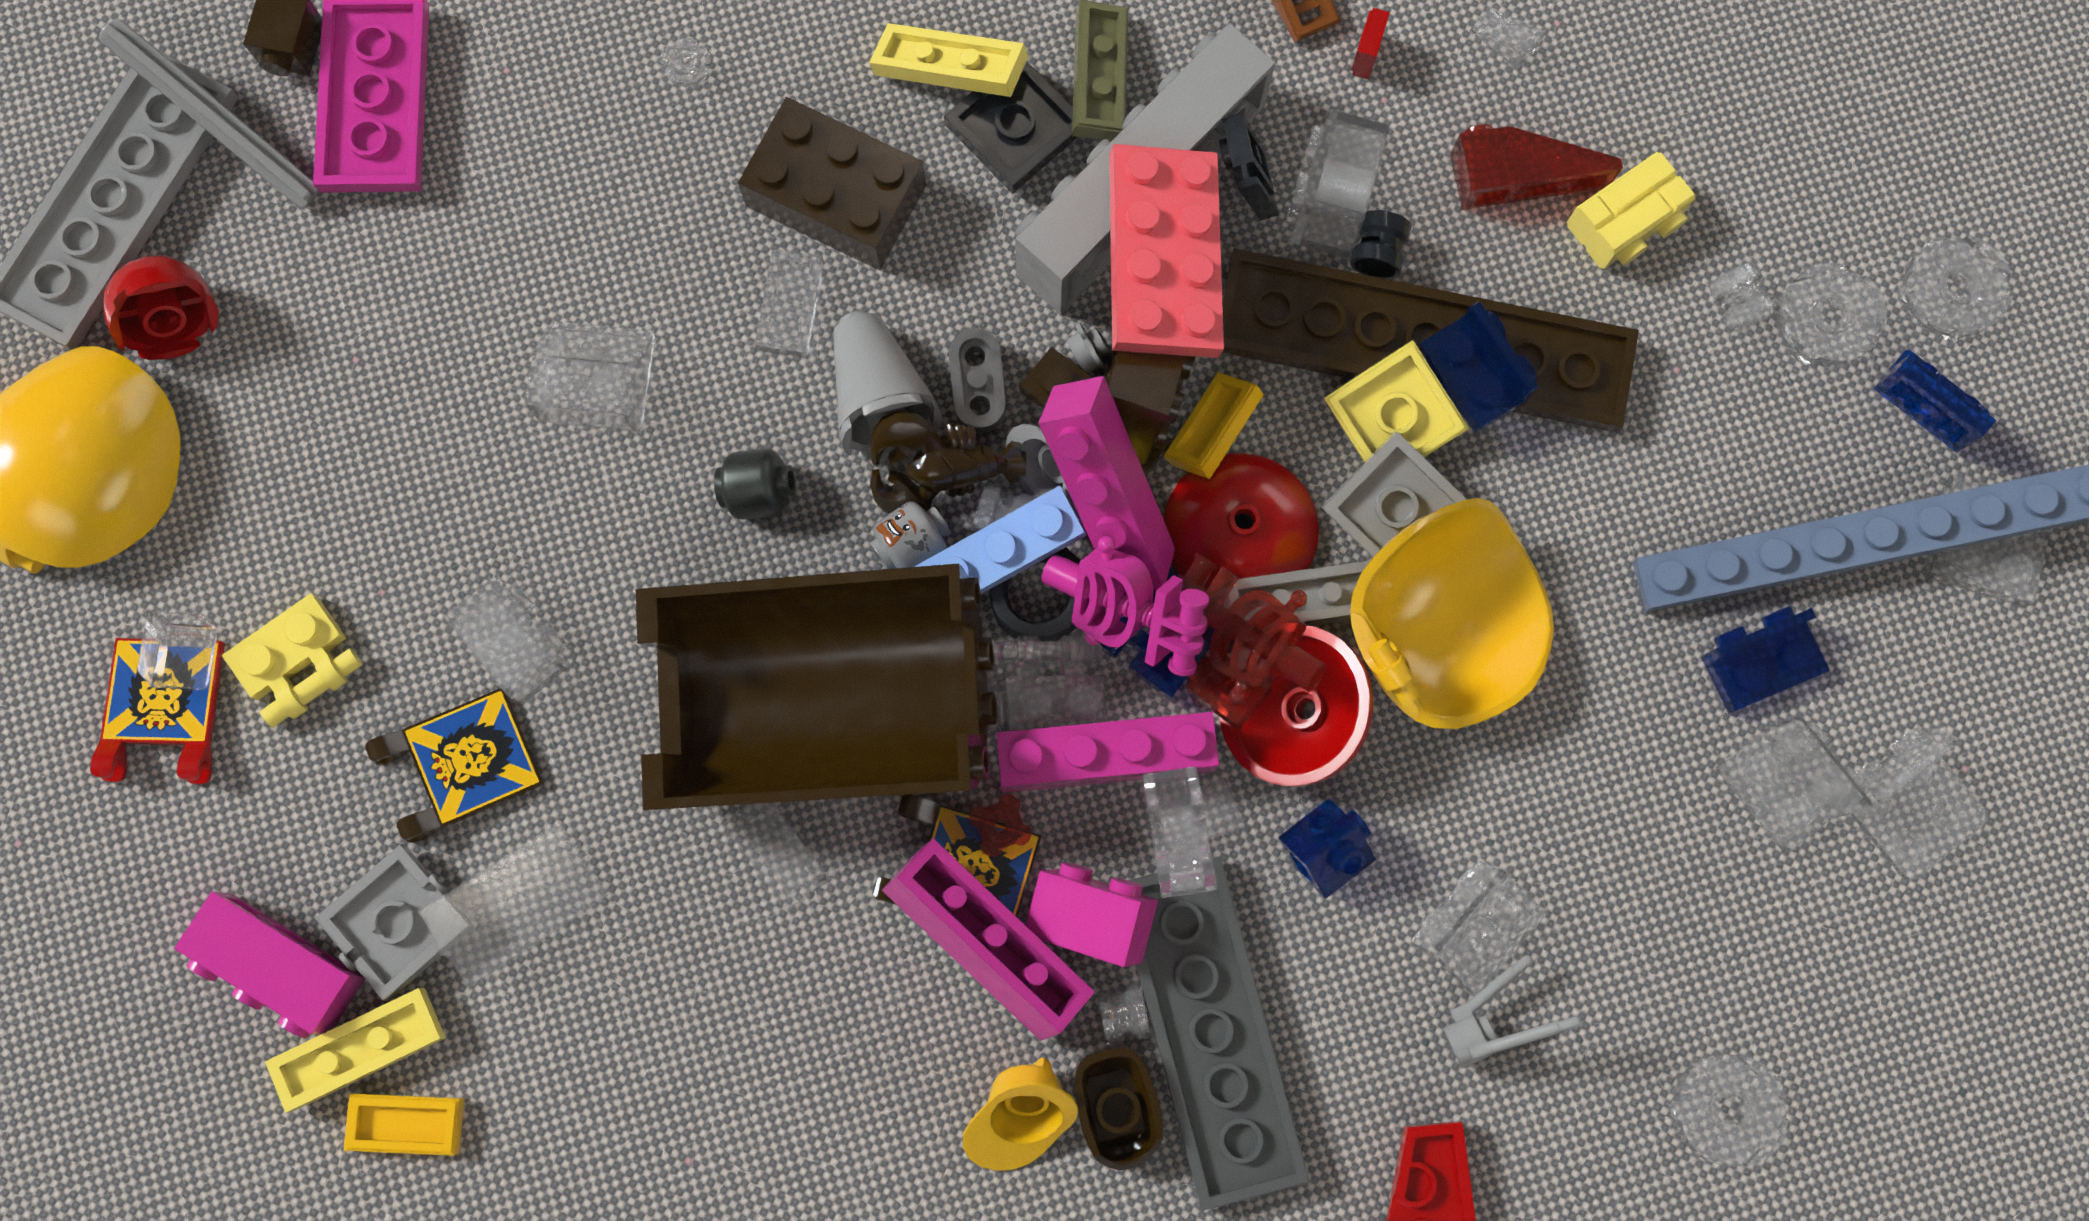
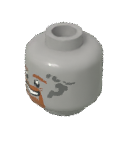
(909, 536)

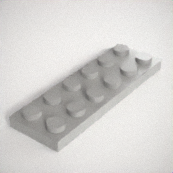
(103, 208)

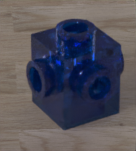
(1328, 847)

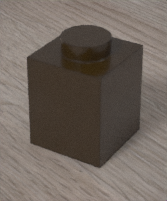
(284, 36)

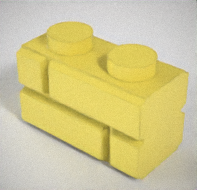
(1631, 211)

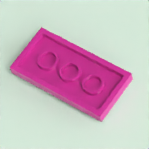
(371, 96)

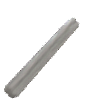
(208, 112)

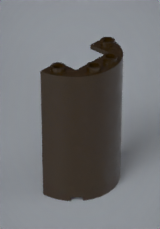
(818, 687)

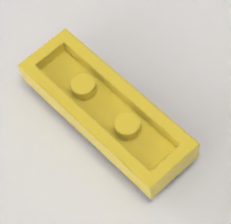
(949, 59)
(355, 1050)

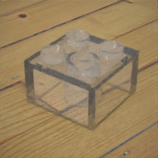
(1336, 182)

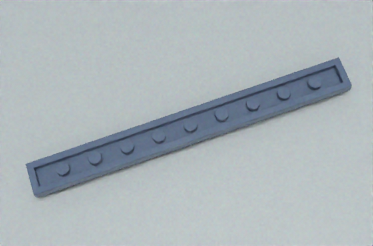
(1864, 539)

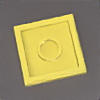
(1398, 397)

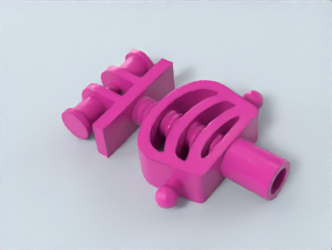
(1126, 589)

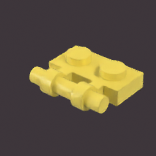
(283, 649)

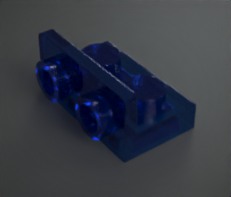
(1479, 367)
(1934, 401)
(1765, 661)

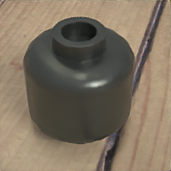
(754, 484)

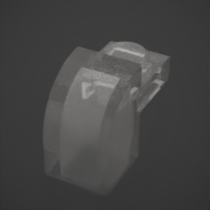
(1179, 832)

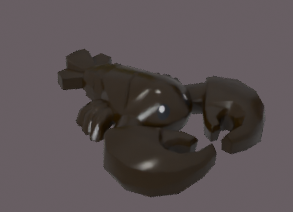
(942, 463)

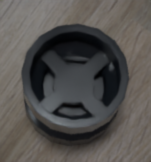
(1380, 244)

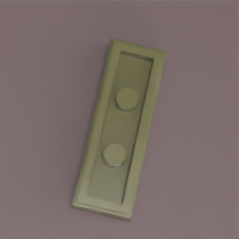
(1100, 70)

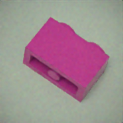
(1092, 916)

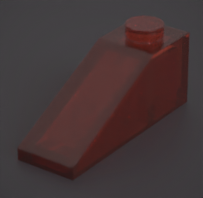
(1519, 165)

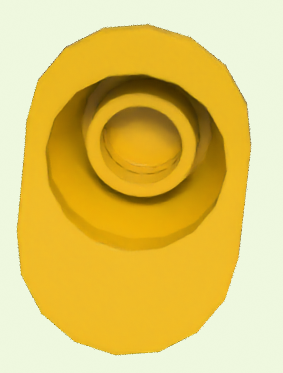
(1020, 1118)

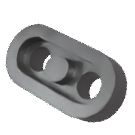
(978, 382)

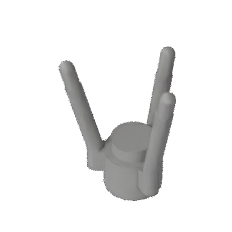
(1475, 1039)

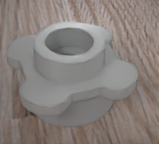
(1089, 349)

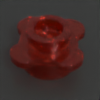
(1007, 811)

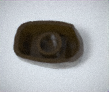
(1118, 1108)

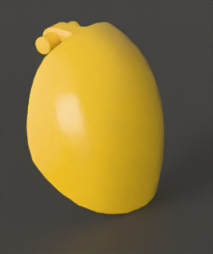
(83, 460)
(1454, 617)

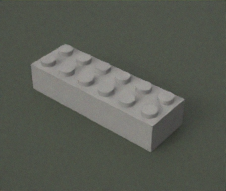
(1071, 238)

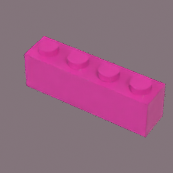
(1105, 473)
(1105, 751)
(988, 941)

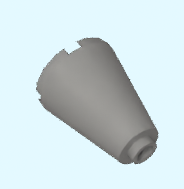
(874, 381)

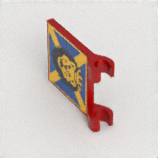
(155, 717)

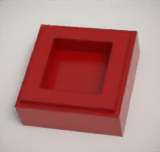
(1369, 43)

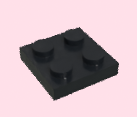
(1015, 132)

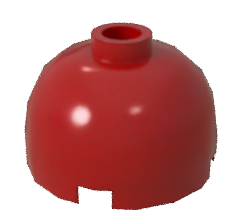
(158, 307)

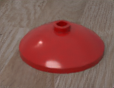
(1282, 513)
(1300, 751)

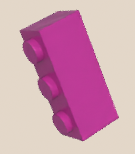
(268, 965)

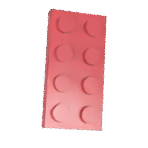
(1165, 251)

